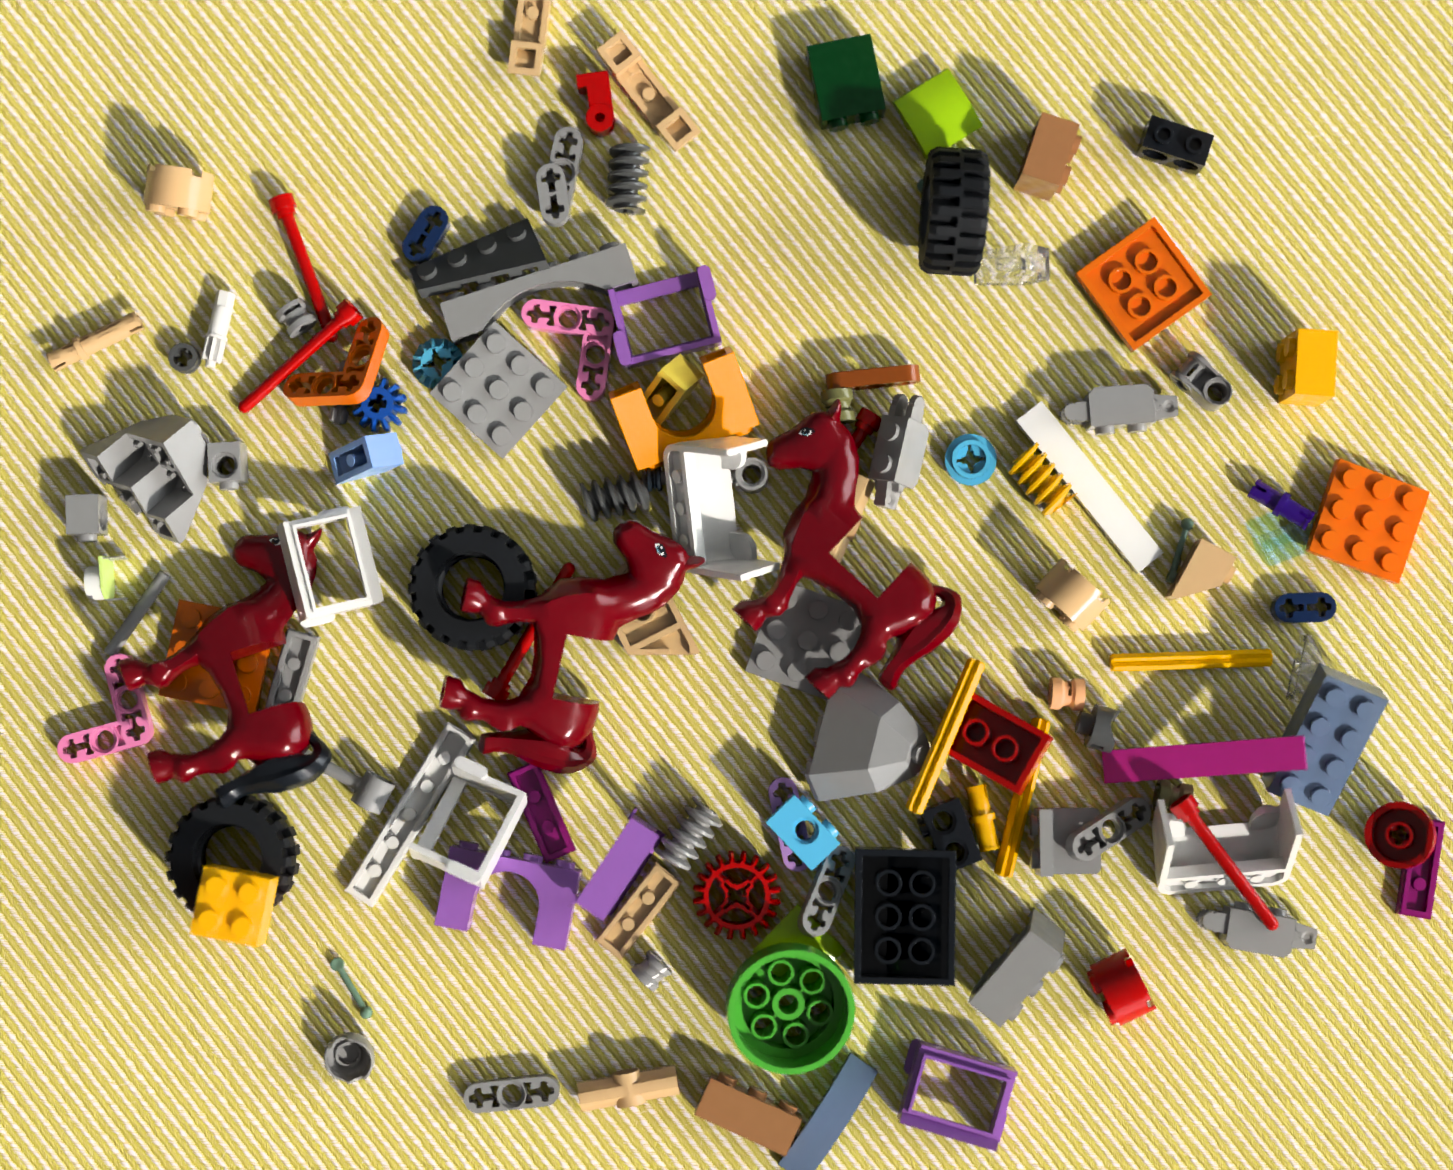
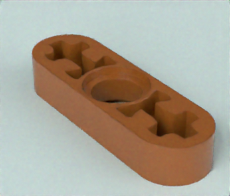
(874, 377)

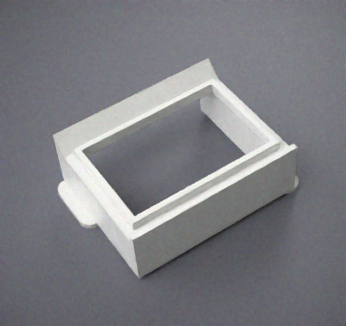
(305, 604)
(475, 775)

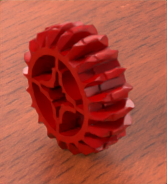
(756, 875)

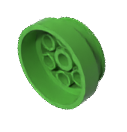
(821, 1033)

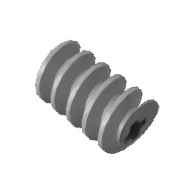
(689, 835)

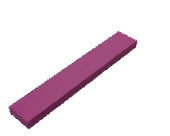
(1205, 759)

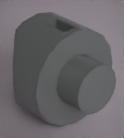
(1097, 728)

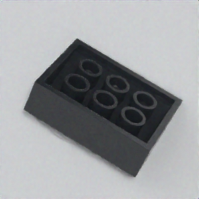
(904, 916)

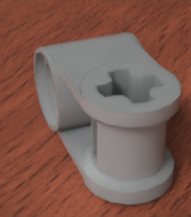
(1200, 380)

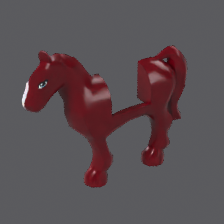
(814, 530)
(573, 607)

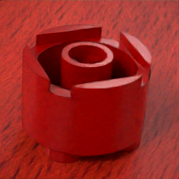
(1386, 848)
(1121, 987)

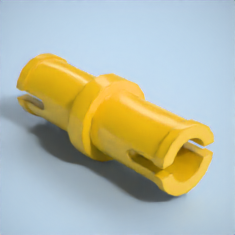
(982, 818)

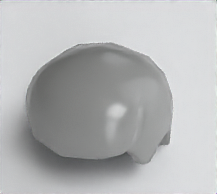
(349, 1057)

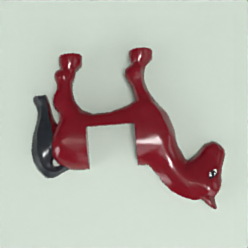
(269, 737)

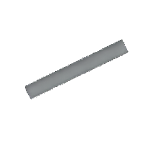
(137, 613)

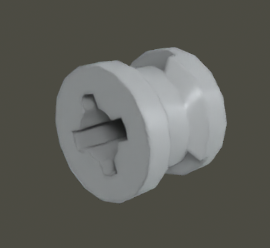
(296, 318)
(651, 970)

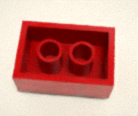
(999, 744)

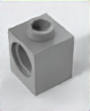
(220, 452)
(86, 516)

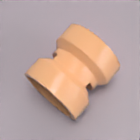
(1066, 693)

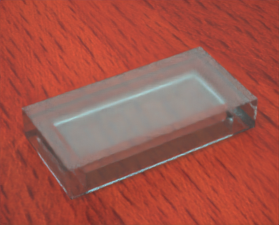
(1285, 542)

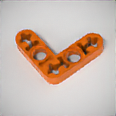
(370, 340)

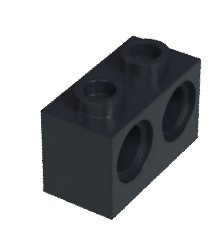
(1174, 145)
(957, 831)

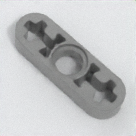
(575, 152)
(1093, 828)
(826, 916)
(488, 1103)

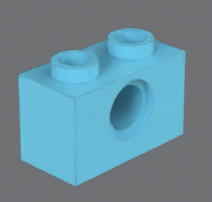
(810, 850)

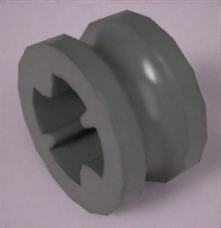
(192, 364)

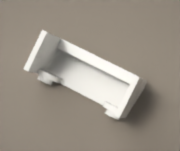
(704, 506)
(1260, 849)

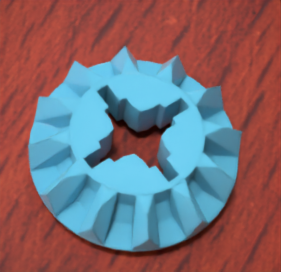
(424, 355)
(980, 448)

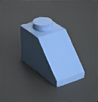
(366, 457)

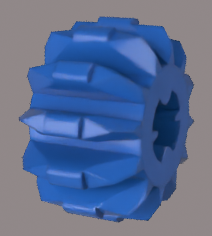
(385, 415)

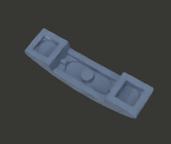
(830, 1115)

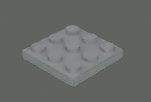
(498, 389)
(806, 636)

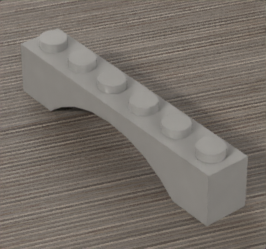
(473, 313)

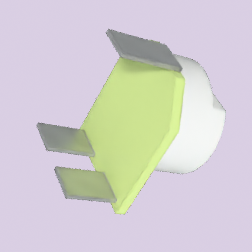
(100, 579)

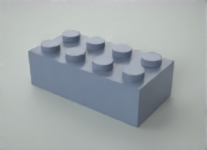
(1336, 723)

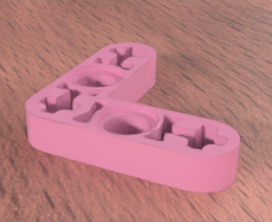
(590, 339)
(119, 728)

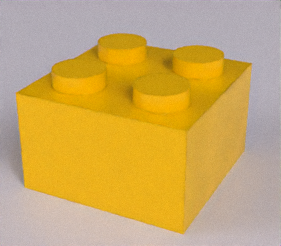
(1306, 367)
(234, 905)

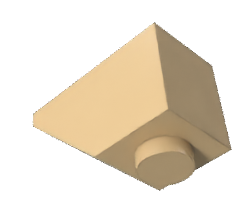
(1202, 570)

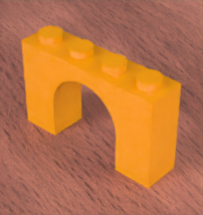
(729, 412)

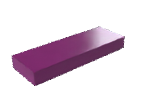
(542, 813)
(1419, 883)

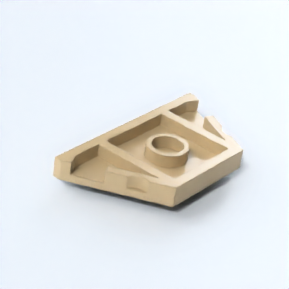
(658, 632)

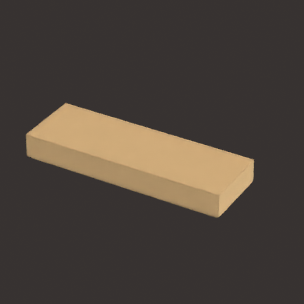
(638, 911)

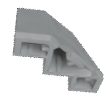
(157, 470)
(864, 743)

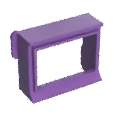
(702, 279)
(619, 867)
(914, 1065)

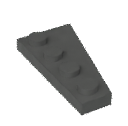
(492, 255)

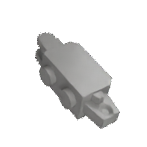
(1120, 407)
(898, 450)
(1244, 931)

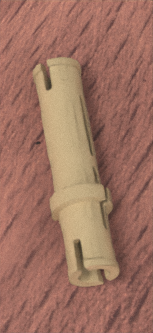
(84, 346)

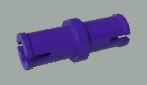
(1281, 504)

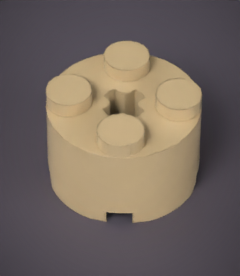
(178, 190)
(1071, 595)

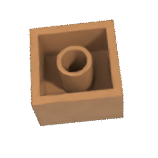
(1046, 156)

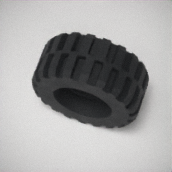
(954, 211)
(434, 564)
(205, 819)

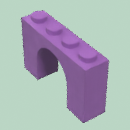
(554, 885)

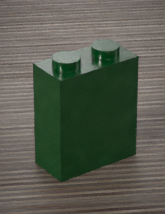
(845, 82)

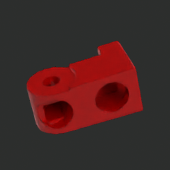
(600, 114)

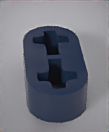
(420, 230)
(1303, 600)

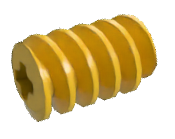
(1041, 480)

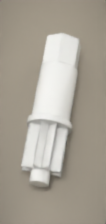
(218, 328)

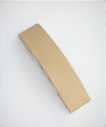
(529, 37)
(647, 92)

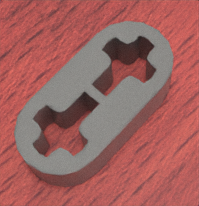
(560, 194)

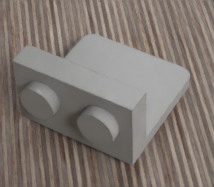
(1050, 833)

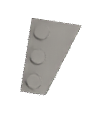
(1019, 970)

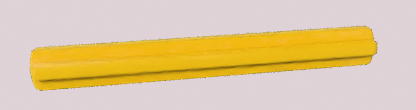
(1190, 660)
(945, 735)
(1017, 819)

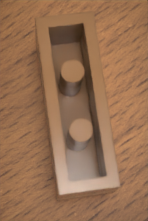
(749, 1113)

